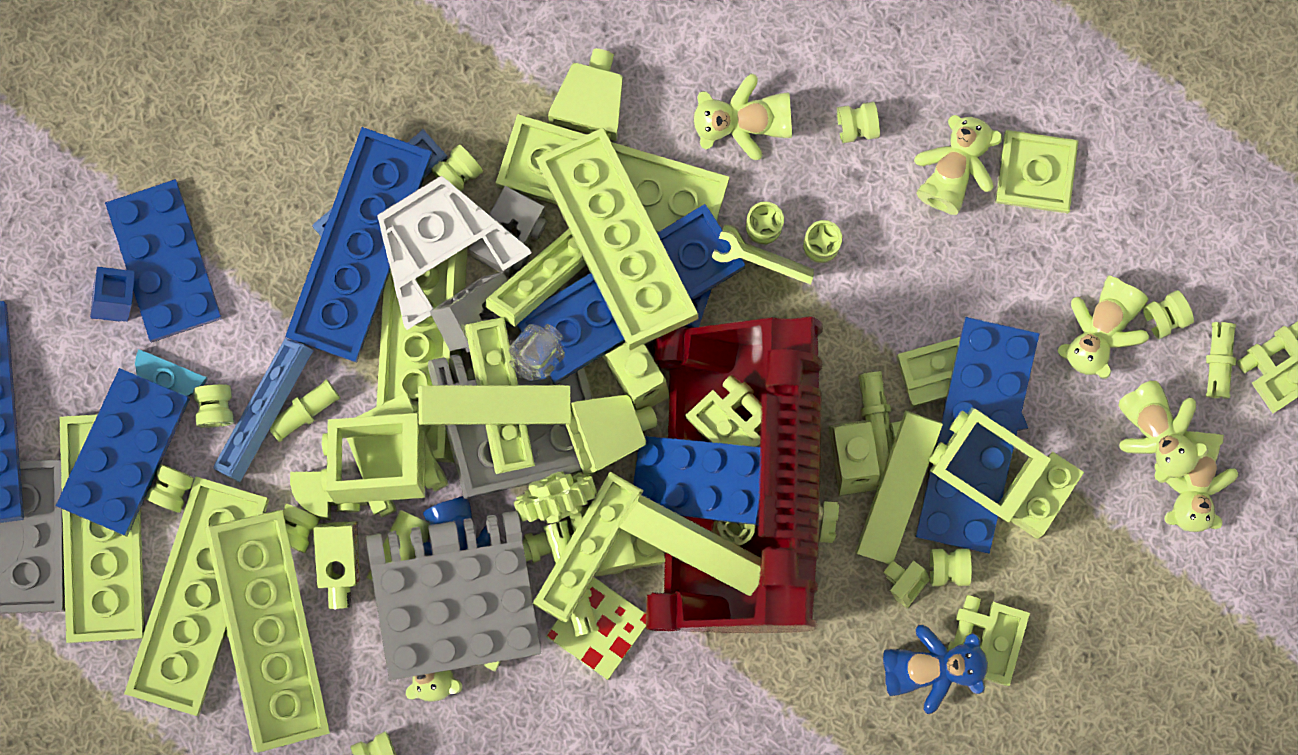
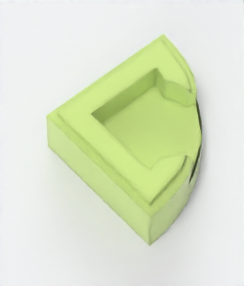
(828, 521)

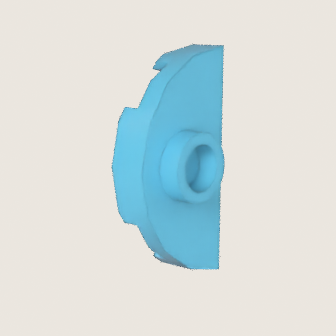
(167, 374)

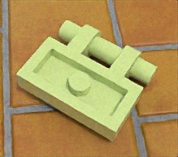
(1280, 382)
(719, 421)
(1000, 638)

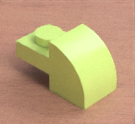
(311, 497)
(629, 553)

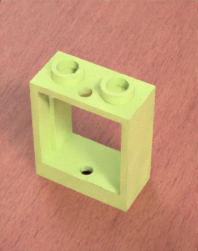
(407, 486)
(1020, 486)

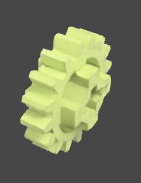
(555, 497)

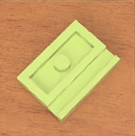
(928, 371)

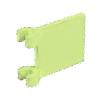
(759, 256)
(382, 454)

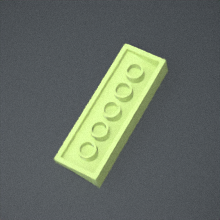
(407, 352)

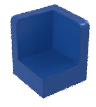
(112, 294)

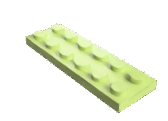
(663, 185)
(617, 239)
(99, 565)
(187, 614)
(267, 630)

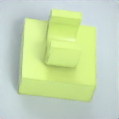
(906, 582)

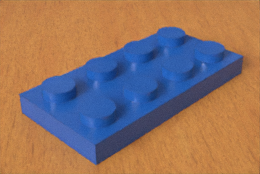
(166, 259)
(123, 452)
(701, 478)

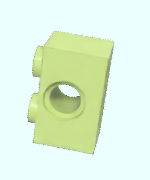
(1047, 496)

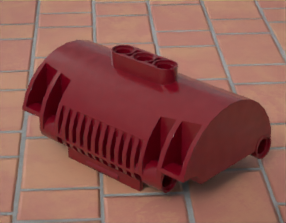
(783, 369)

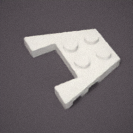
(431, 229)

